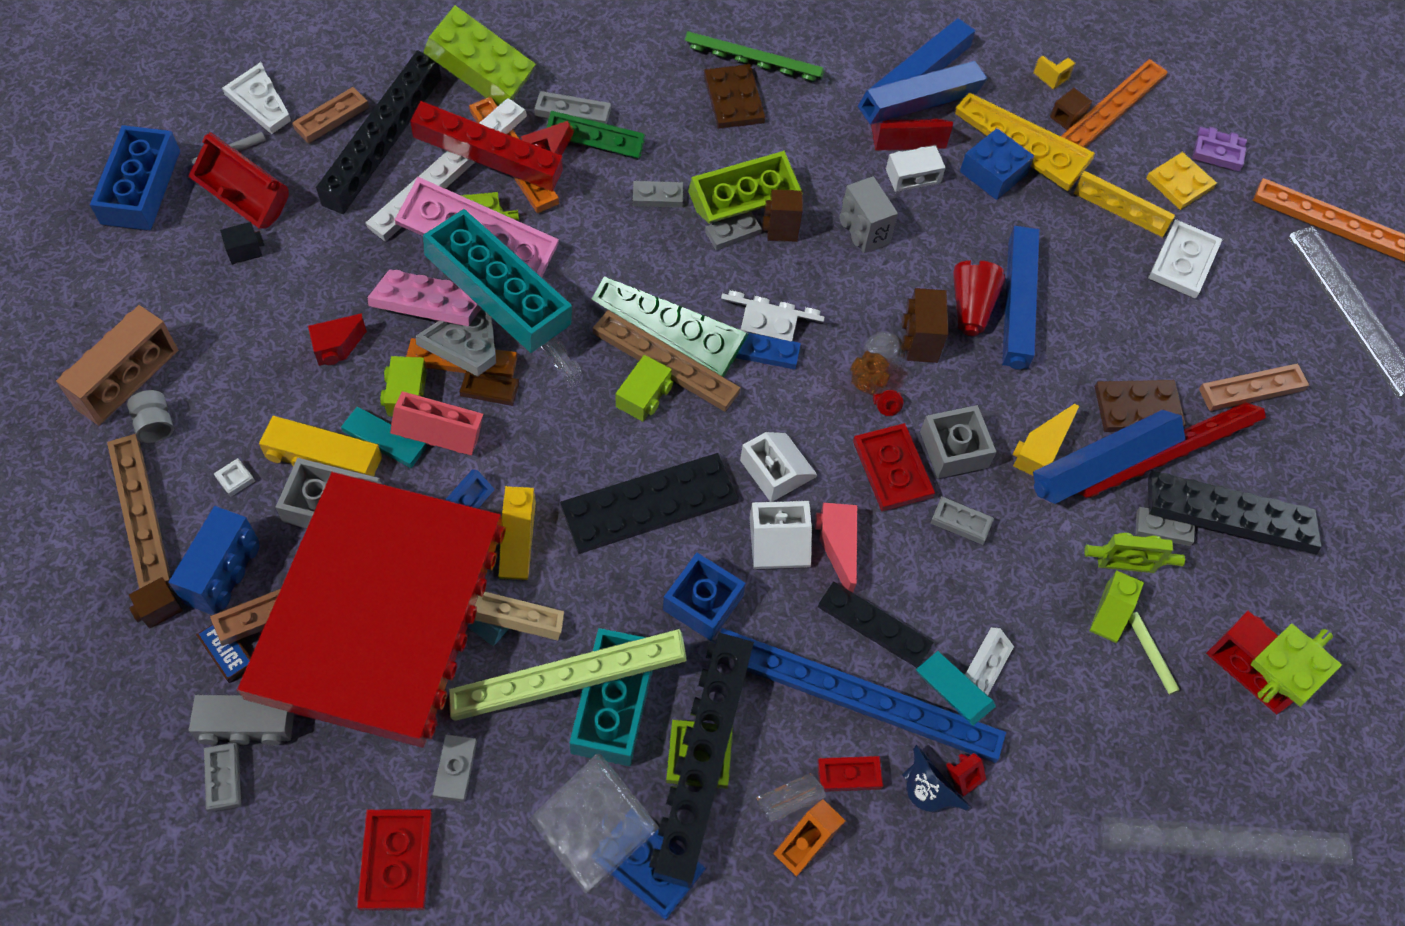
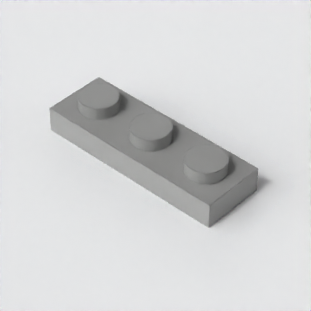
(574, 106)

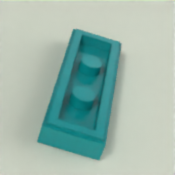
(375, 430)
(955, 688)

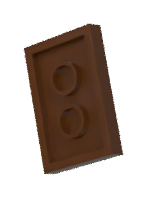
(734, 96)
(1131, 401)

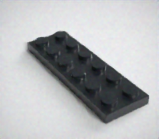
(648, 503)
(1233, 512)

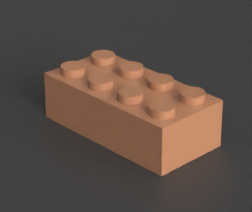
(118, 365)

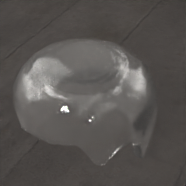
(888, 346)

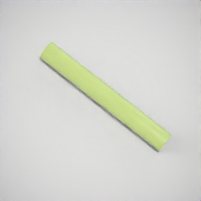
(1153, 654)

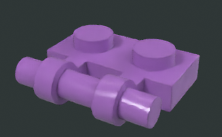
(1220, 148)

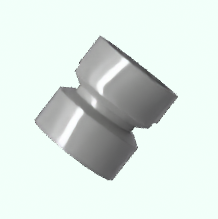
(150, 416)

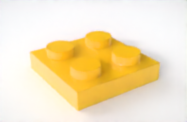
(1181, 180)

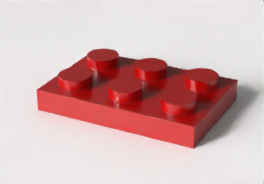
(893, 467)
(395, 860)

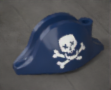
(929, 788)

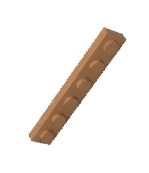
(685, 370)
(138, 510)

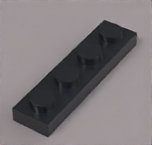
(875, 624)

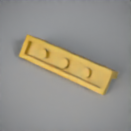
(1124, 204)

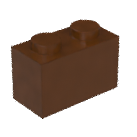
(783, 216)

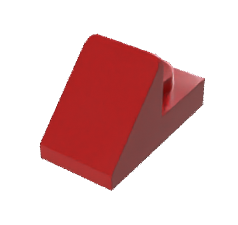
(555, 137)

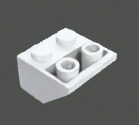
(776, 464)
(781, 534)

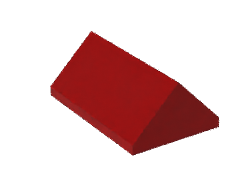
(911, 134)

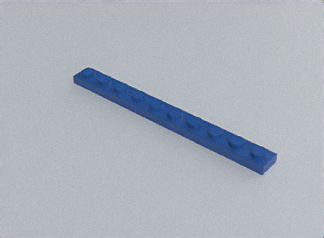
(873, 700)

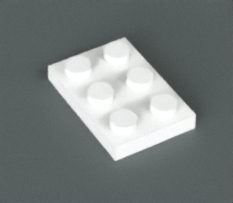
(1185, 259)

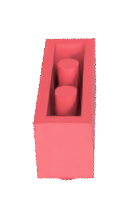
(436, 423)

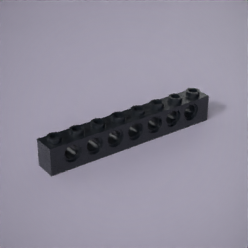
(378, 133)
(681, 868)

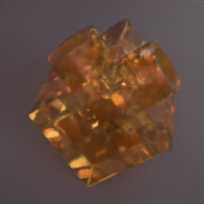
(870, 372)

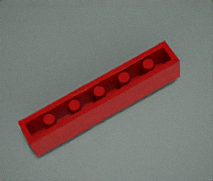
(486, 146)

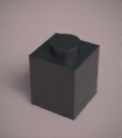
(242, 242)

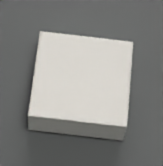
(234, 477)

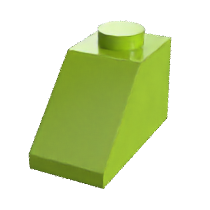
(1116, 606)

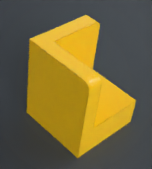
(1053, 74)

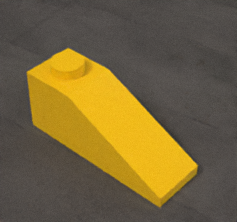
(1043, 442)
(519, 521)

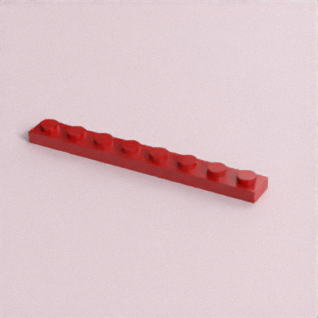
(1196, 436)

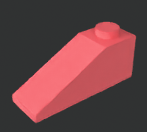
(839, 540)

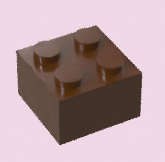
(925, 325)

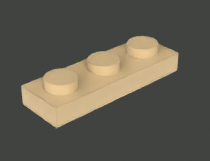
(519, 615)

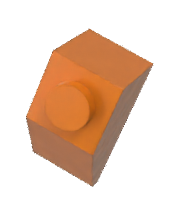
(809, 837)

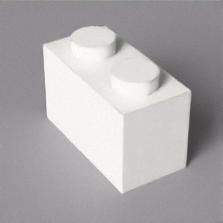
(915, 168)

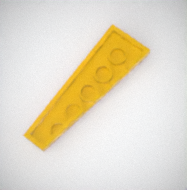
(1053, 155)

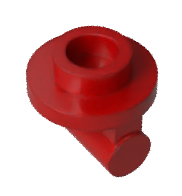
(888, 402)

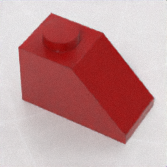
(336, 338)

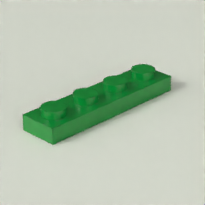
(601, 135)

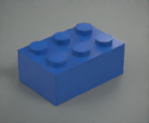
(215, 561)

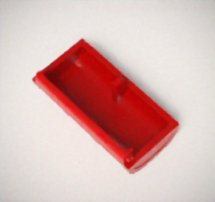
(239, 182)

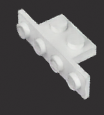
(770, 319)

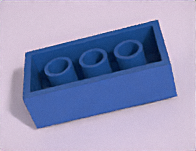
(135, 177)

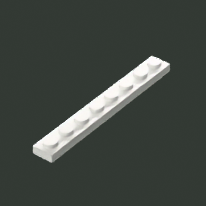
(444, 169)

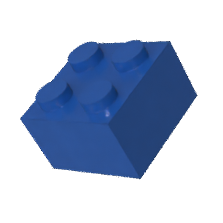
(996, 163)
(703, 596)

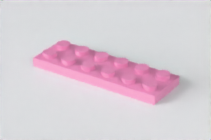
(431, 205)

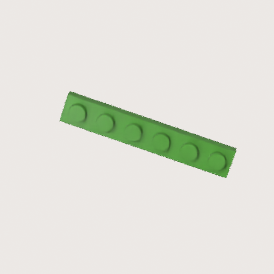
(744, 54)

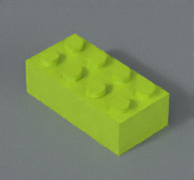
(478, 56)

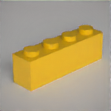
(290, 440)

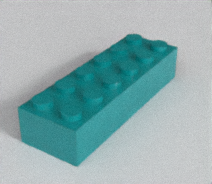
(497, 280)

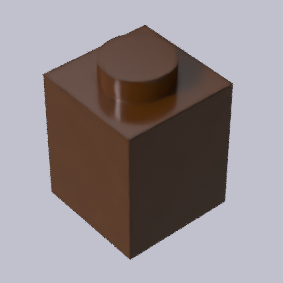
(1070, 108)
(154, 603)

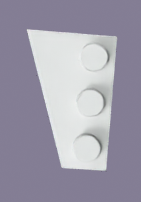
(258, 98)

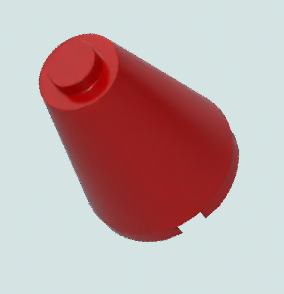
(976, 294)

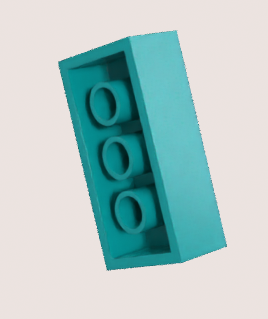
(610, 711)

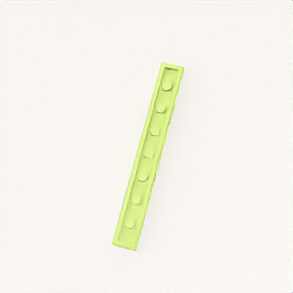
(567, 675)

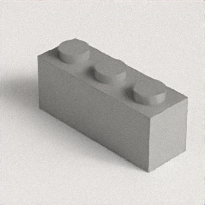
(238, 721)

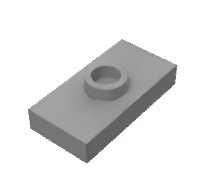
(962, 520)
(455, 768)
(222, 777)

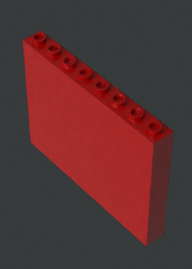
(374, 610)

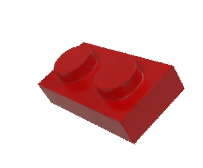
(850, 773)

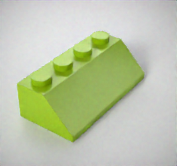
(741, 186)

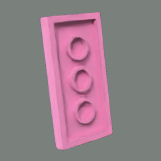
(423, 298)

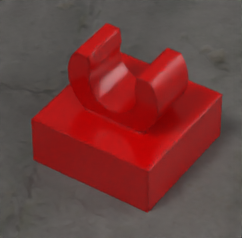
(967, 773)

